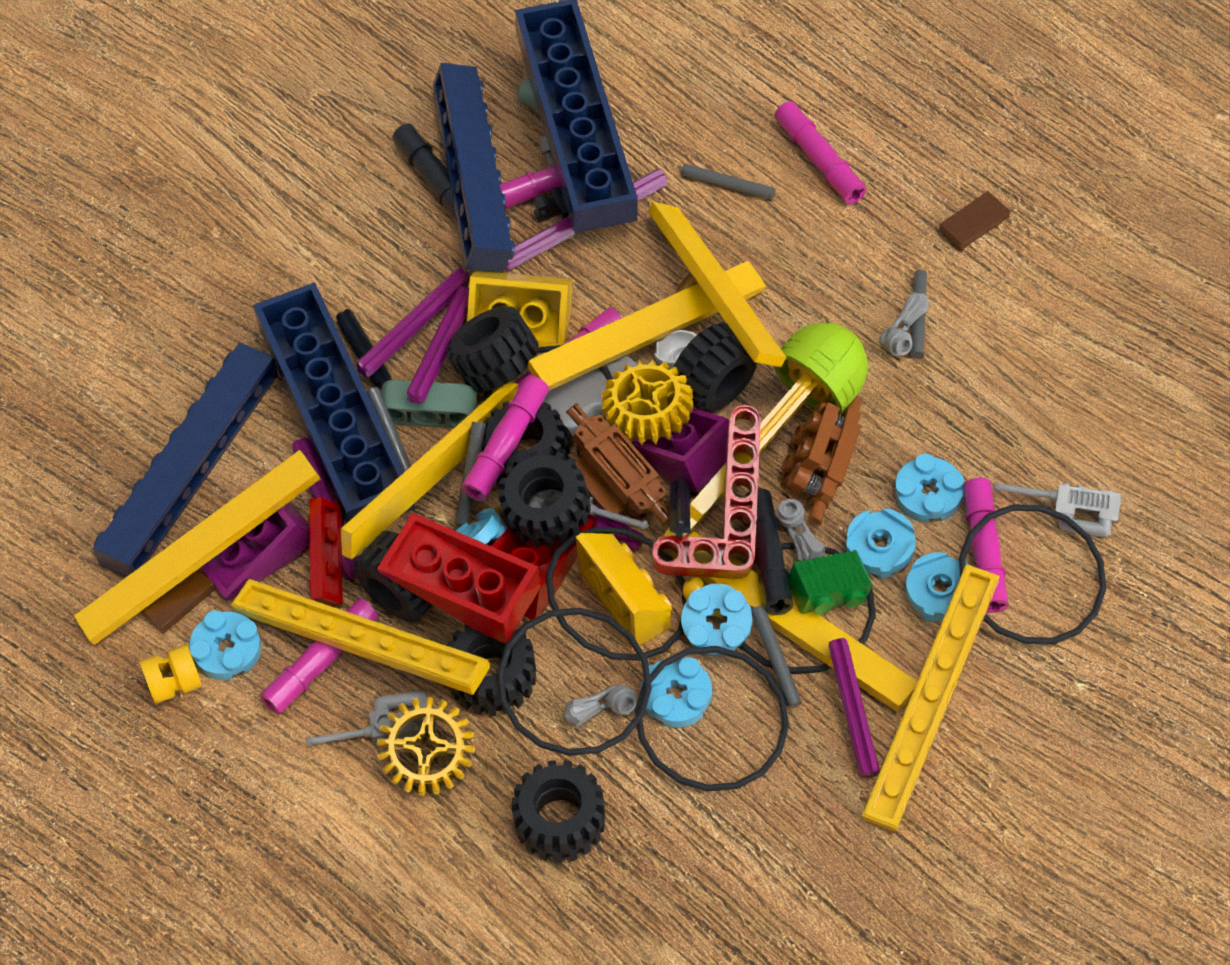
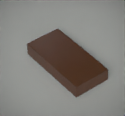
(974, 220)
(178, 601)

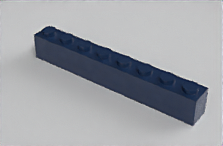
(472, 169)
(185, 461)

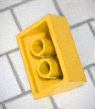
(540, 300)
(623, 586)

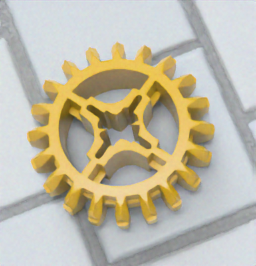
(647, 396)
(408, 745)

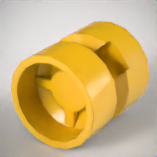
(184, 677)

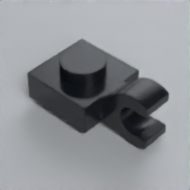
(550, 206)

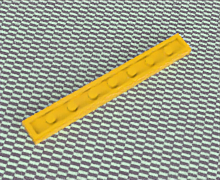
(717, 285)
(637, 330)
(418, 478)
(196, 547)
(814, 634)
(361, 636)
(930, 698)

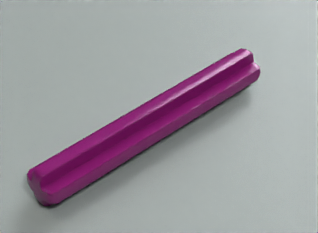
(853, 707)

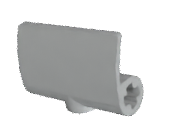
(586, 392)

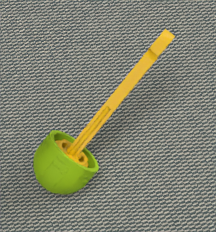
(821, 365)

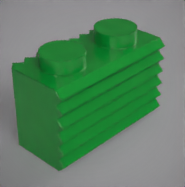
(829, 582)

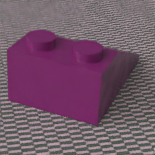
(693, 453)
(260, 551)

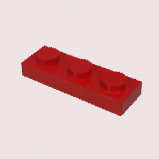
(325, 552)

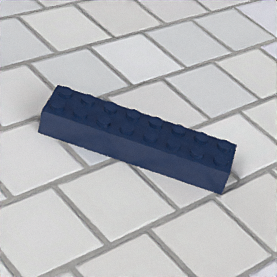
(576, 116)
(328, 397)

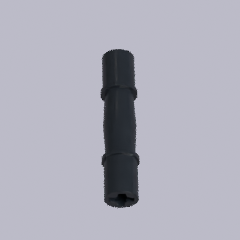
(421, 156)
(769, 557)

